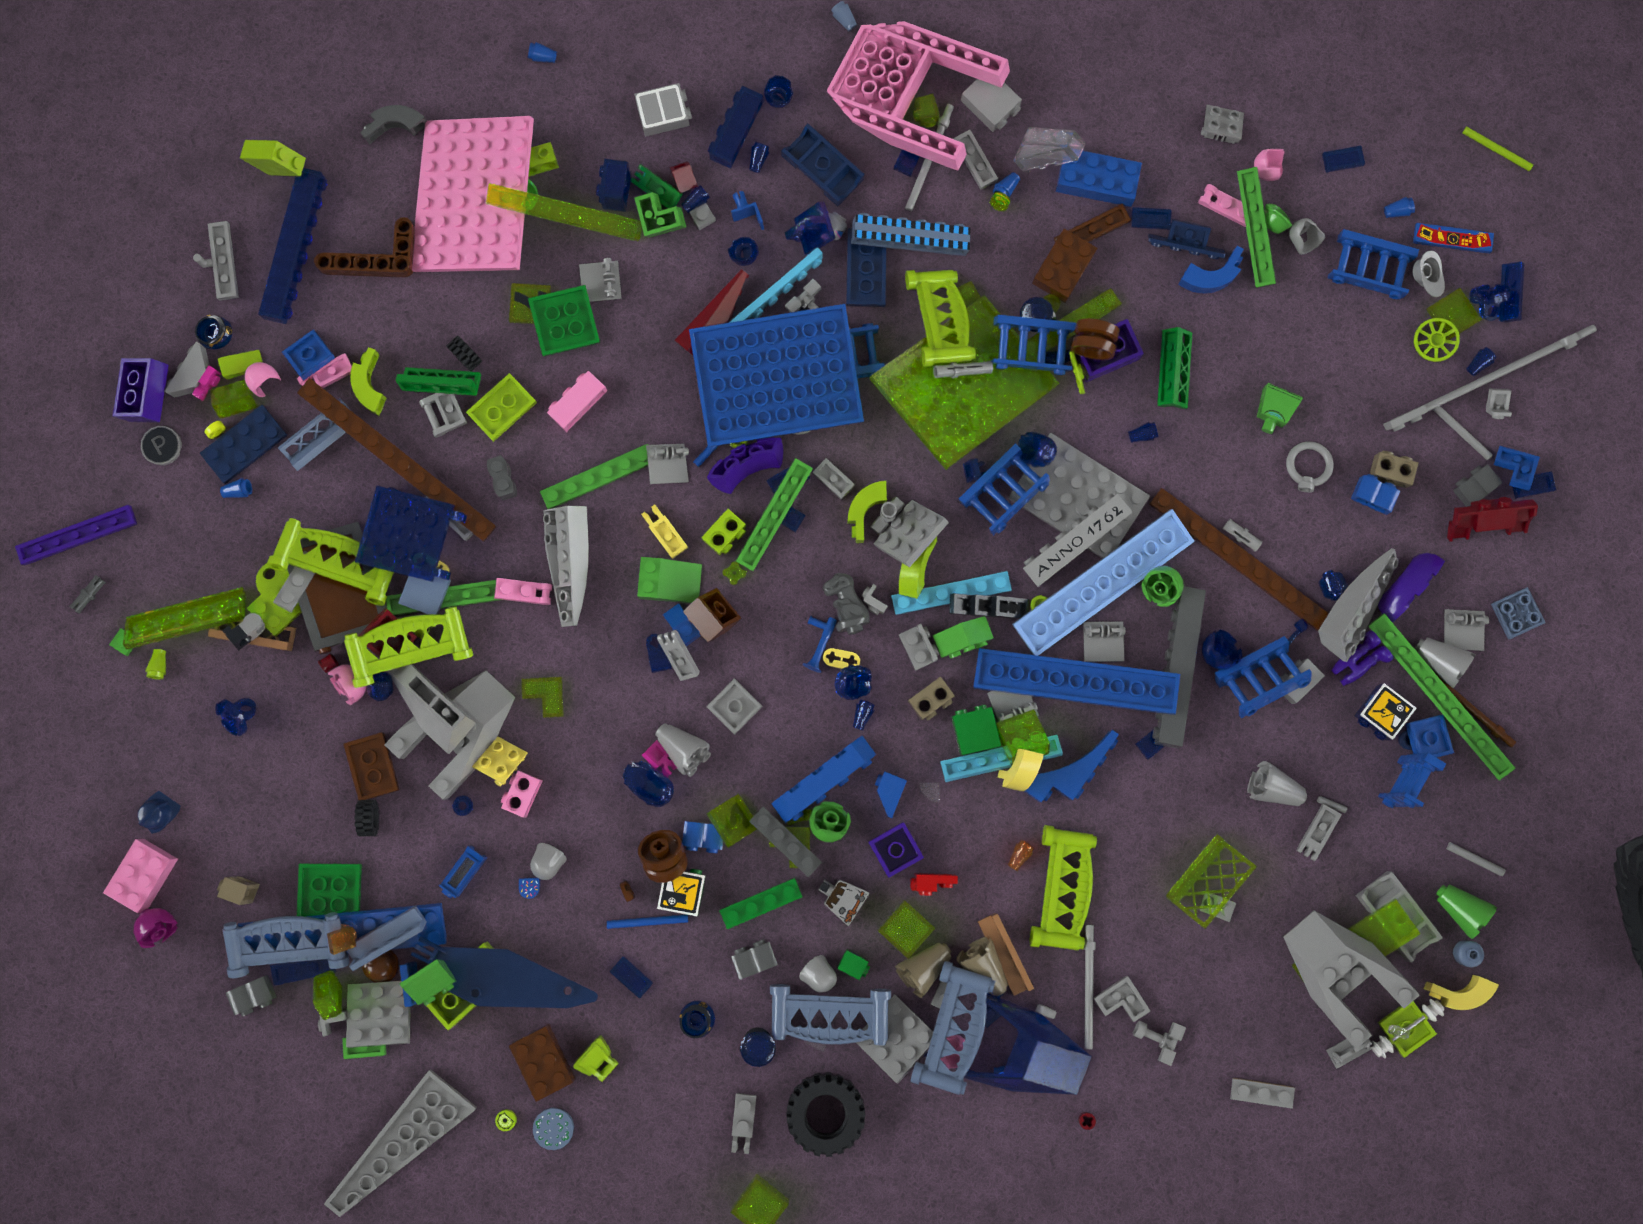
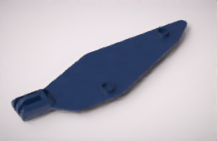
(504, 978)

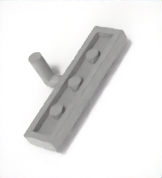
(221, 260)

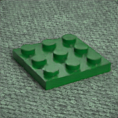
(564, 320)
(328, 888)

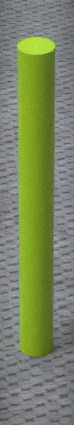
(1497, 148)

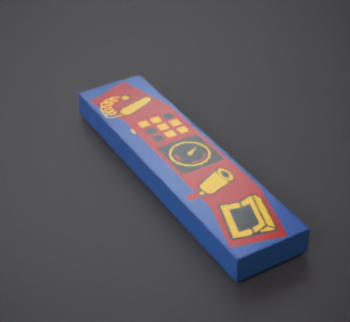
(1453, 238)

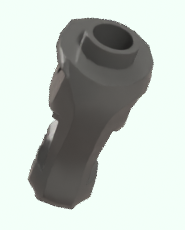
(849, 607)

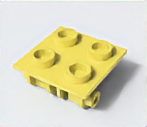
(500, 760)

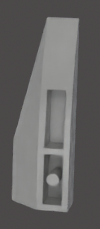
(567, 558)
(1355, 607)
(432, 708)

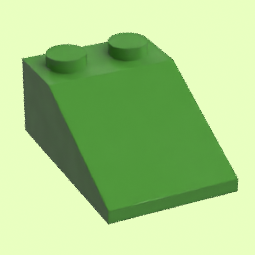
(669, 580)
(429, 982)

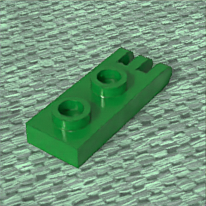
(650, 182)

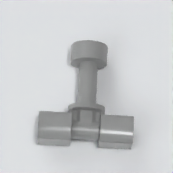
(805, 299)
(888, 513)
(1166, 1041)

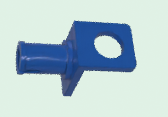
(744, 209)

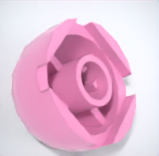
(343, 683)

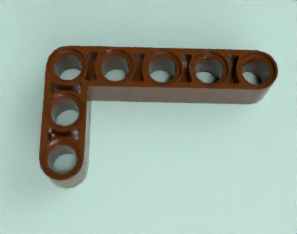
(374, 260)

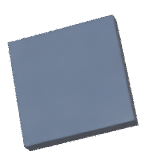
(424, 595)

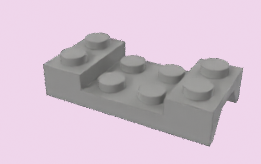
(1388, 888)

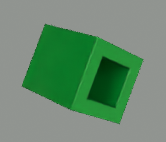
(854, 965)

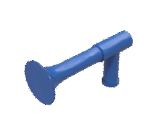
(827, 628)

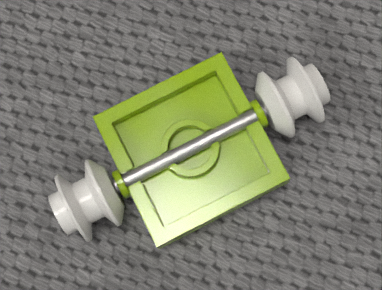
(1412, 1020)

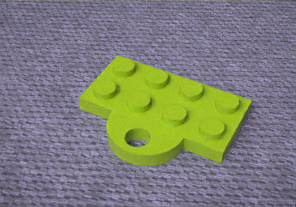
(273, 616)

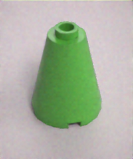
(1465, 909)

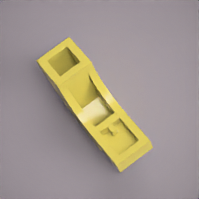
(1023, 770)
(1472, 996)

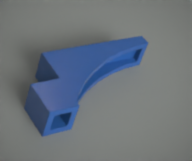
(1072, 777)

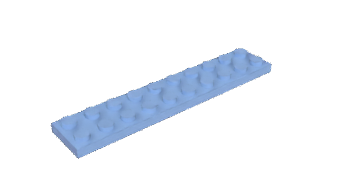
(1103, 582)

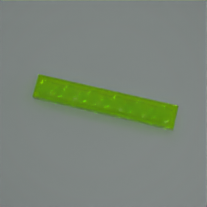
(1093, 309)

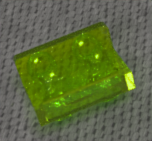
(232, 399)

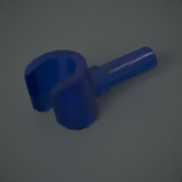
(1301, 626)

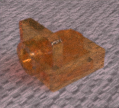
(342, 939)

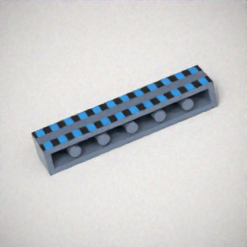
(910, 235)

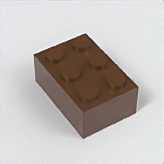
(1064, 265)
(542, 1062)

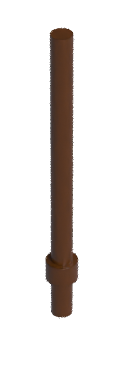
(1496, 730)

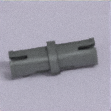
(87, 594)

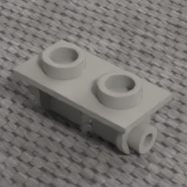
(1346, 1052)

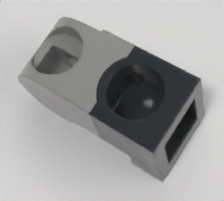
(246, 631)

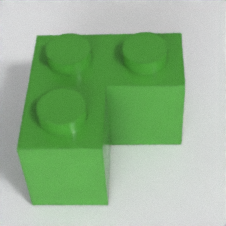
(654, 219)
(963, 637)

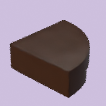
(627, 891)

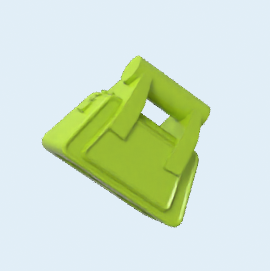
(593, 1057)

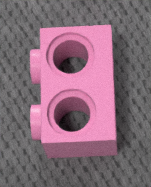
(526, 796)

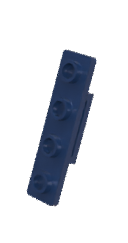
(1187, 237)

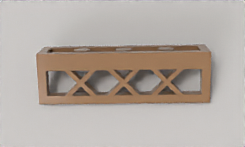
(264, 642)
(1013, 969)

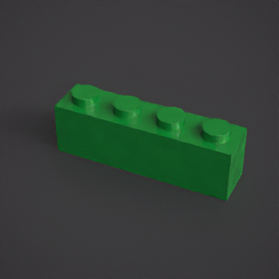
(761, 903)

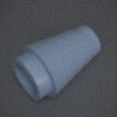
(844, 16)

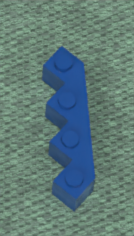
(823, 779)

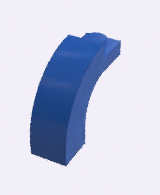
(1205, 281)

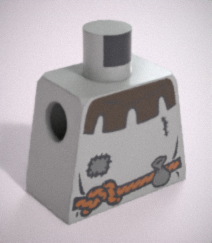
(843, 899)

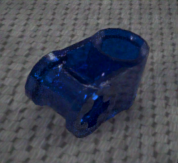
(657, 656)

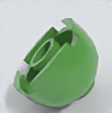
(1163, 585)
(829, 822)

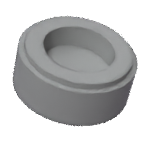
(1046, 1011)

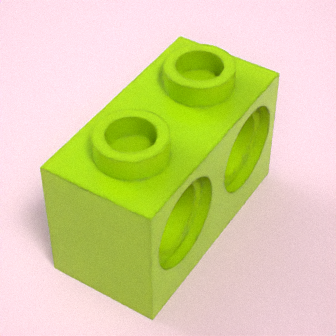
(542, 159)
(719, 528)

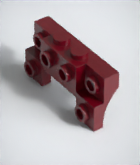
(1492, 515)

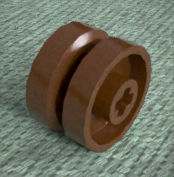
(1095, 339)
(662, 856)

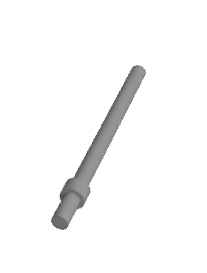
(942, 124)
(1089, 946)

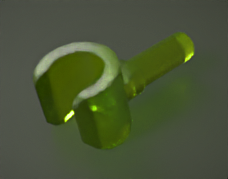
(807, 813)

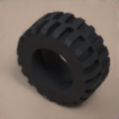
(819, 1142)

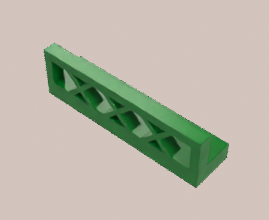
(1171, 367)
(445, 384)

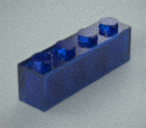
(736, 126)

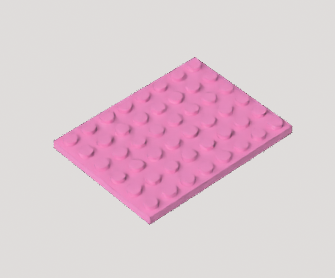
(451, 217)

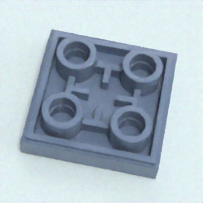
(1518, 613)

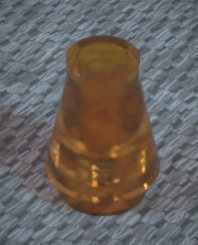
(1020, 854)

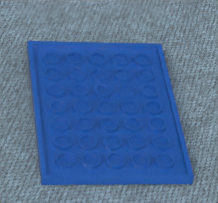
(776, 375)

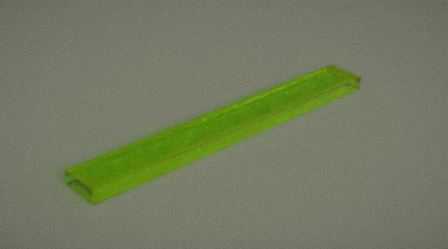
(563, 212)

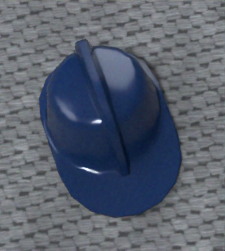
(157, 812)

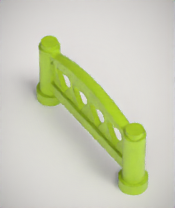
(940, 350)
(290, 552)
(366, 664)
(1051, 932)

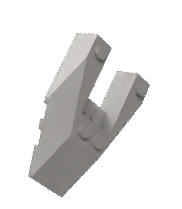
(485, 703)
(1337, 962)

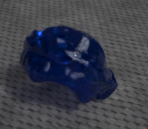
(853, 682)

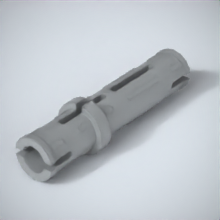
(955, 370)

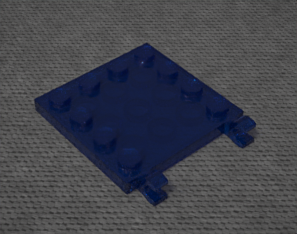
(406, 534)

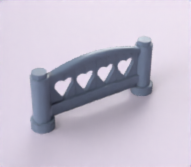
(242, 955)
(873, 1010)
(934, 1070)

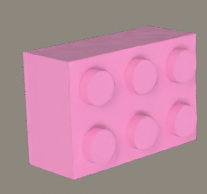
(140, 875)

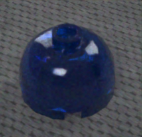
(1220, 650)

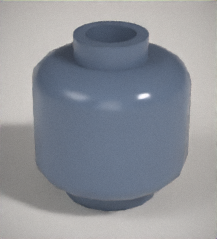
(1468, 953)

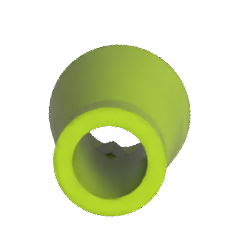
(157, 665)

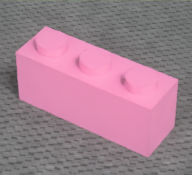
(576, 400)

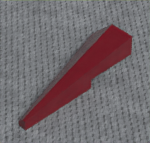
(717, 311)

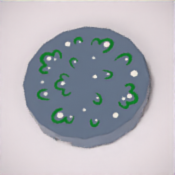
(553, 1128)

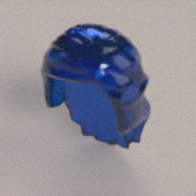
(1037, 449)
(648, 783)

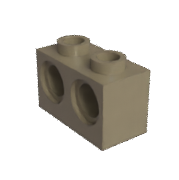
(1393, 472)
(928, 695)
(237, 890)

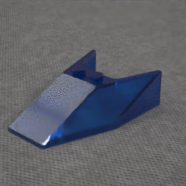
(1040, 1058)

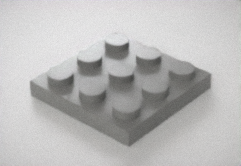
(910, 533)
(377, 1015)
(906, 1043)

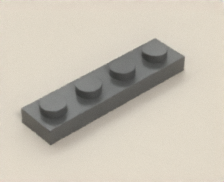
(785, 841)

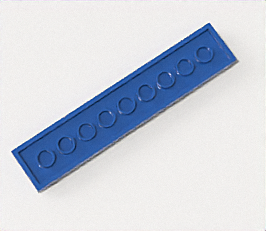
(1077, 681)
(366, 921)

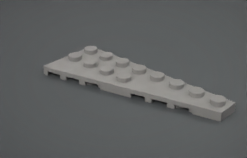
(419, 1122)

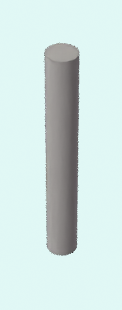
(1475, 859)

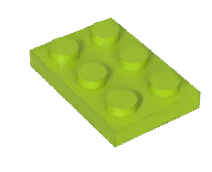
(501, 407)

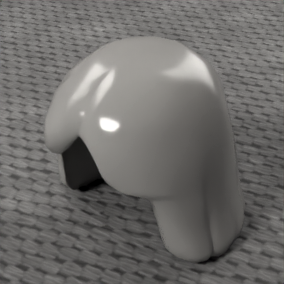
(1314, 235)
(546, 861)
(819, 974)

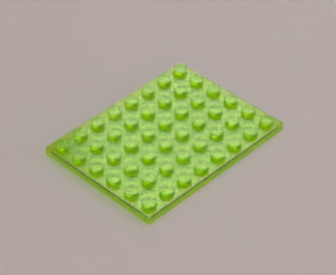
(963, 411)

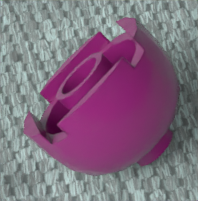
(150, 926)

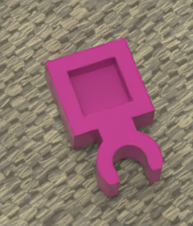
(208, 380)
(658, 757)

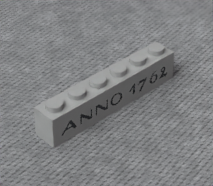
(1078, 539)

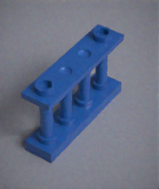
(1386, 250)
(1044, 327)
(874, 365)
(999, 471)
(1257, 659)
(1411, 780)

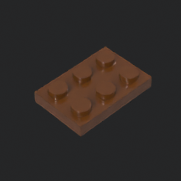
(371, 766)

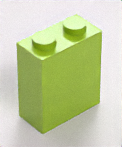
(272, 157)

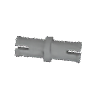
(1242, 535)

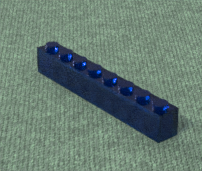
(292, 246)

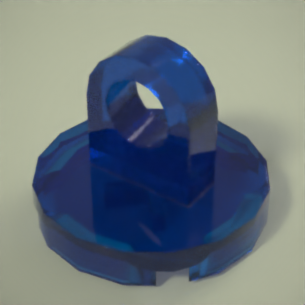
(1489, 297)
(233, 717)

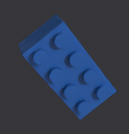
(1100, 178)

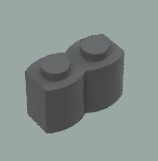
(501, 475)
(1478, 485)
(754, 959)
(250, 995)

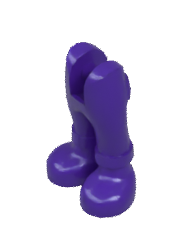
(1371, 641)

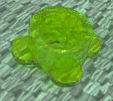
(727, 572)

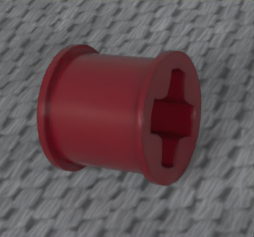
(328, 663)
(1092, 1121)

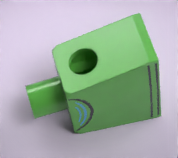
(1276, 407)

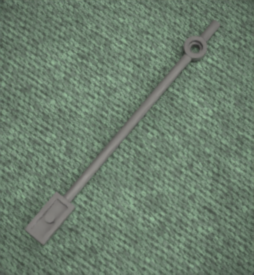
(1415, 414)

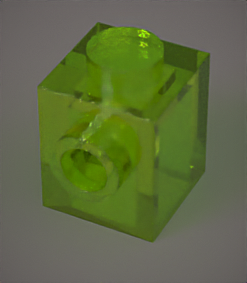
(926, 110)

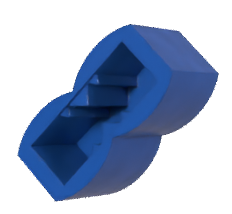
(1375, 494)
(701, 836)

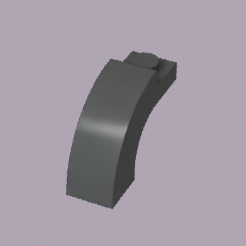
(393, 117)

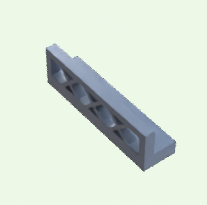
(315, 445)
(386, 937)

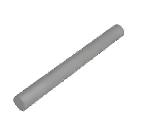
(1462, 432)

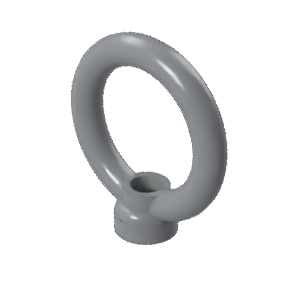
(1305, 483)

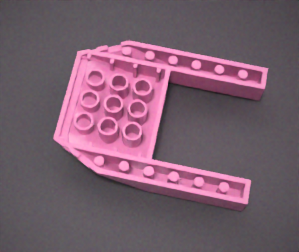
(885, 74)

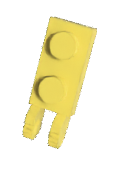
(665, 533)

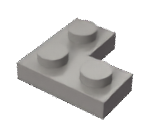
(1122, 994)

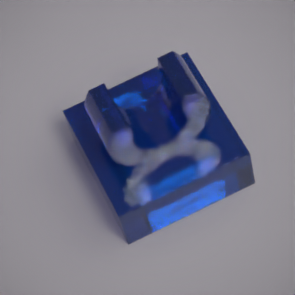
(972, 470)

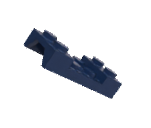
(823, 165)

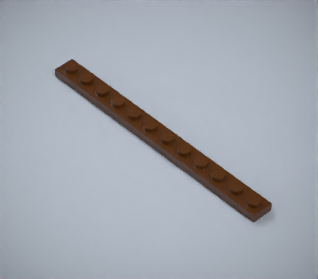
(393, 456)
(1242, 561)

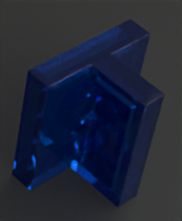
(812, 228)

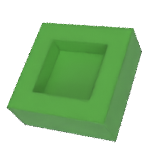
(117, 643)

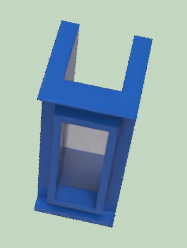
(462, 872)

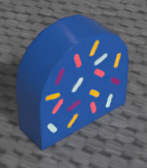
(529, 887)

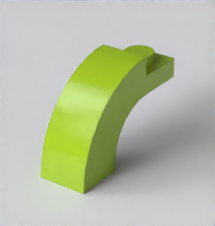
(362, 383)
(864, 500)
(912, 579)

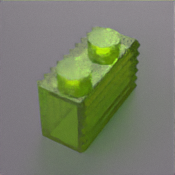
(327, 995)

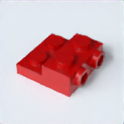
(928, 882)

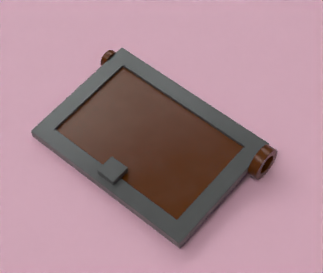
(333, 607)

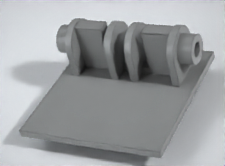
(1223, 123)
(601, 280)
(667, 463)
(1465, 629)
(1103, 641)
(1010, 705)

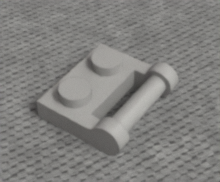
(449, 410)

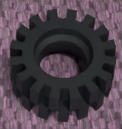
(464, 353)
(367, 818)

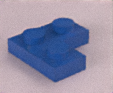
(1521, 463)

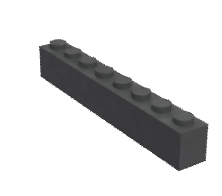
(1181, 660)

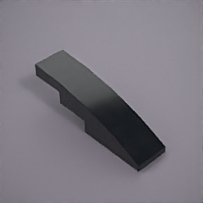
(988, 606)

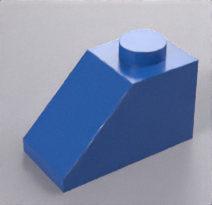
(679, 622)
(889, 791)

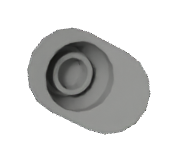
(1429, 273)

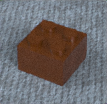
(712, 615)

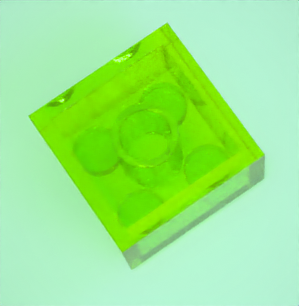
(1022, 733)
(906, 929)
(759, 1203)

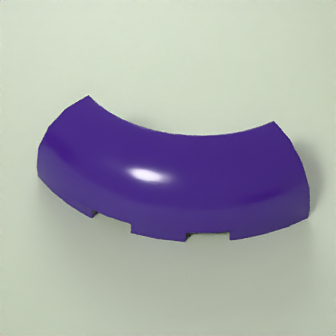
(745, 461)
(1410, 583)

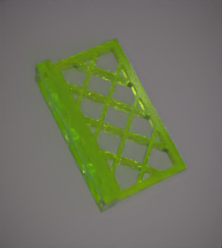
(1200, 866)

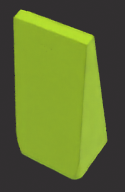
(236, 364)

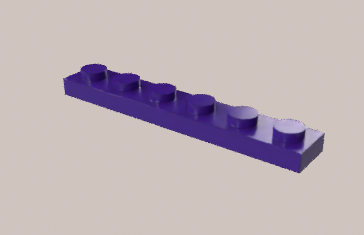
(76, 535)

